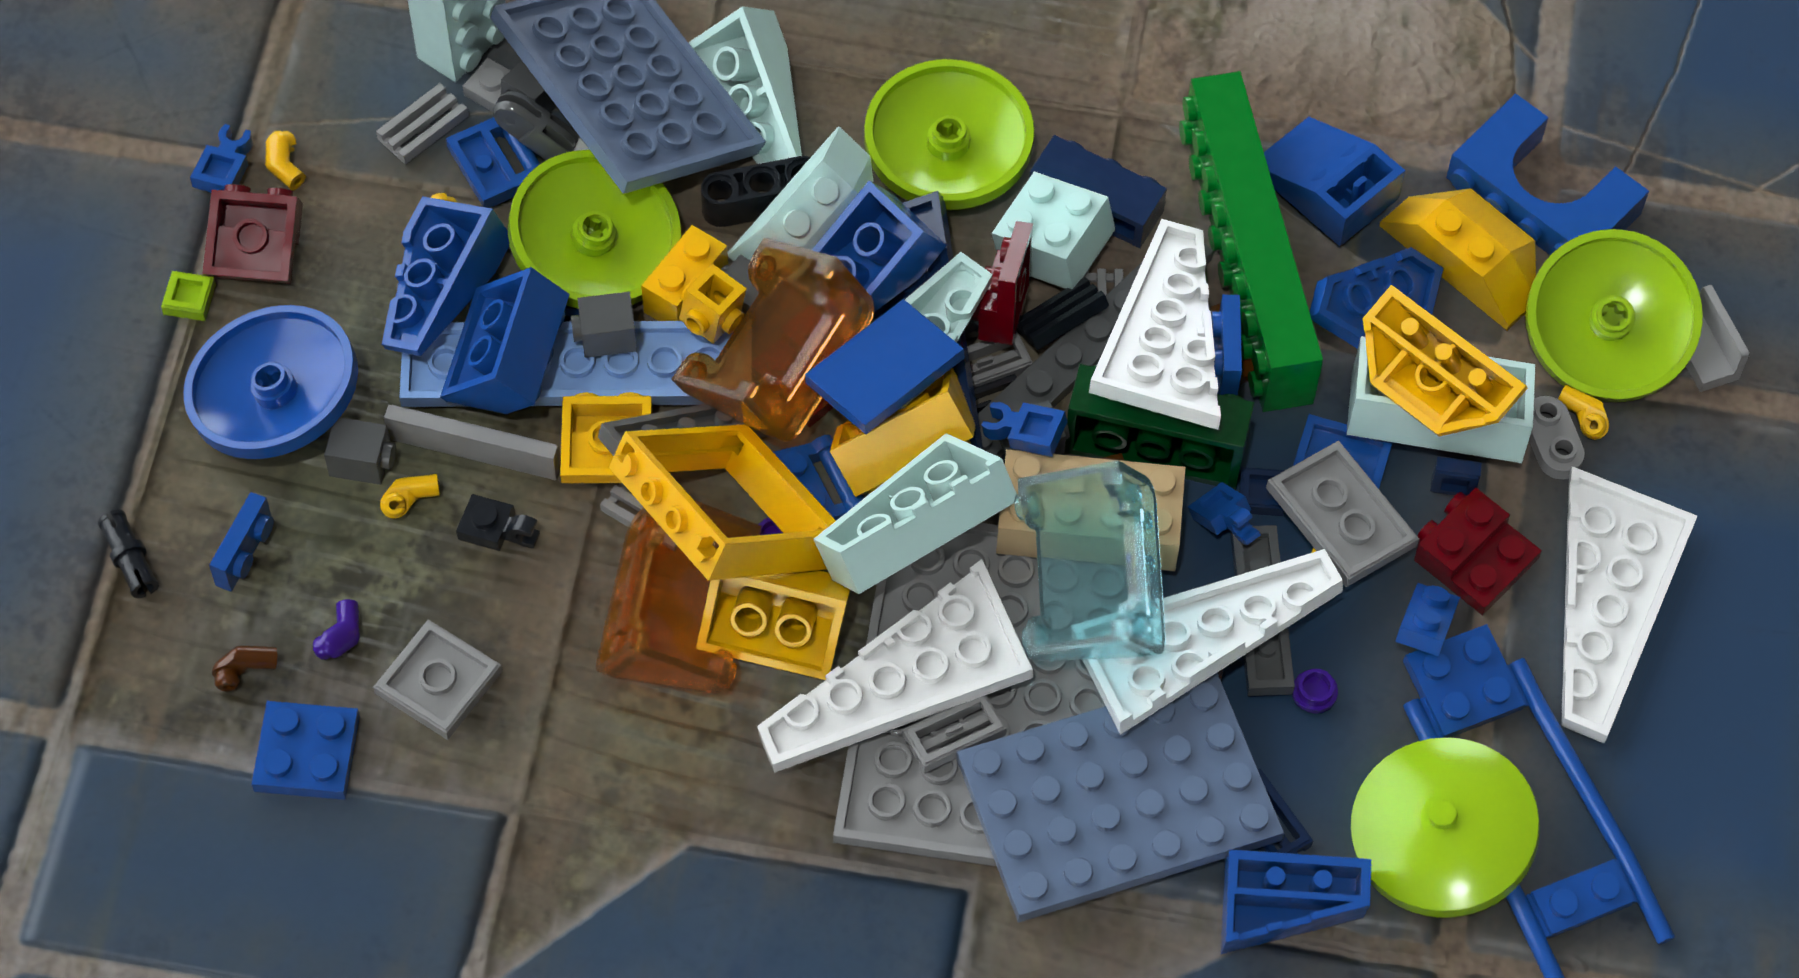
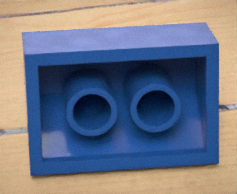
(506, 343)

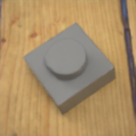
(485, 84)

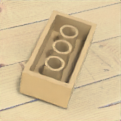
(1168, 482)

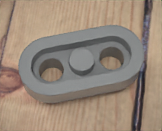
(1553, 434)

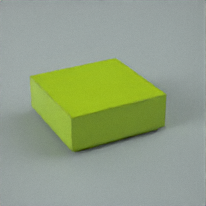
(188, 295)

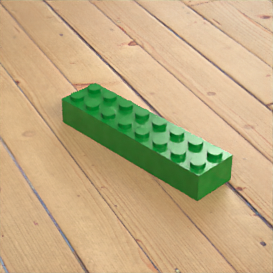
(1251, 241)

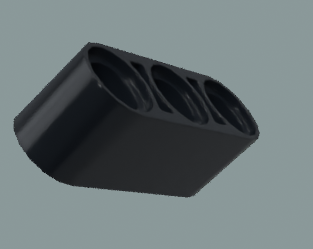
(740, 190)

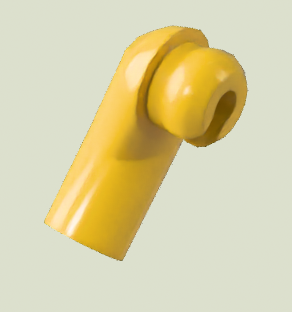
(277, 159)
(405, 492)

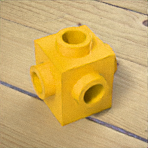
(712, 304)

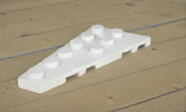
(1164, 334)
(1616, 579)
(1212, 630)
(916, 668)

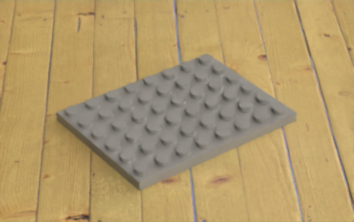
(883, 791)

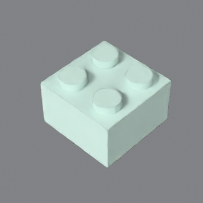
(1067, 228)

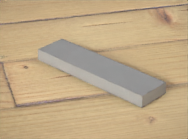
(472, 442)

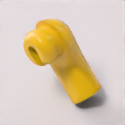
(1589, 412)

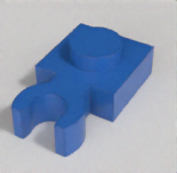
(222, 164)
(1031, 430)

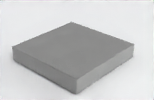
(437, 679)

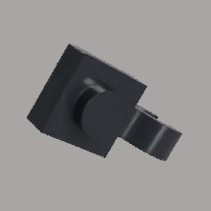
(491, 522)

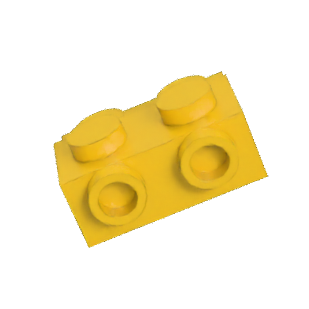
(582, 453)

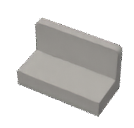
(1720, 349)

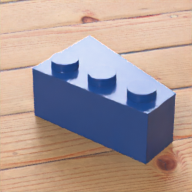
(1288, 895)

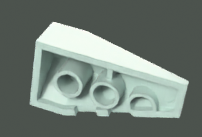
(754, 68)
(951, 296)

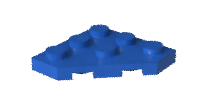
(1347, 296)

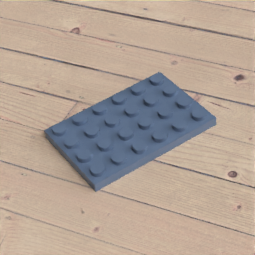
(629, 87)
(1101, 811)

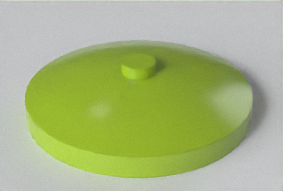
(949, 132)
(586, 232)
(1614, 315)
(1445, 827)

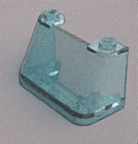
(1094, 563)

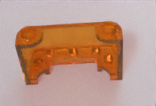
(798, 319)
(660, 611)

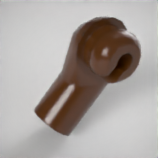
(238, 660)

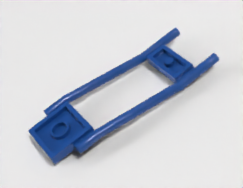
(1474, 687)

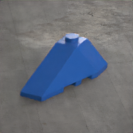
(445, 259)

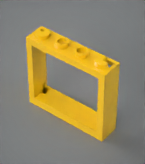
(644, 468)

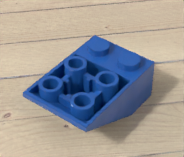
(1333, 177)

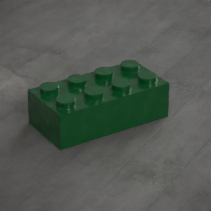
(1110, 427)

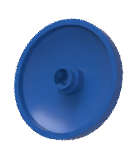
(270, 382)

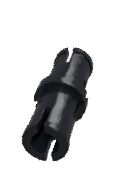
(128, 553)

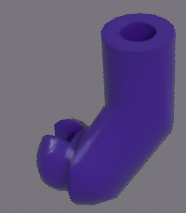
(342, 635)

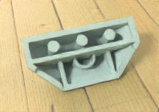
(812, 197)

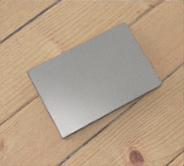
(1342, 512)

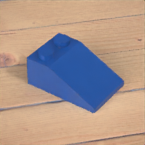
(881, 243)

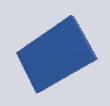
(884, 366)

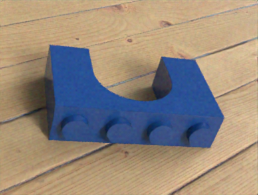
(1488, 165)

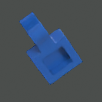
(1225, 509)

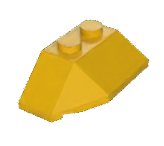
(1475, 245)
(1434, 369)

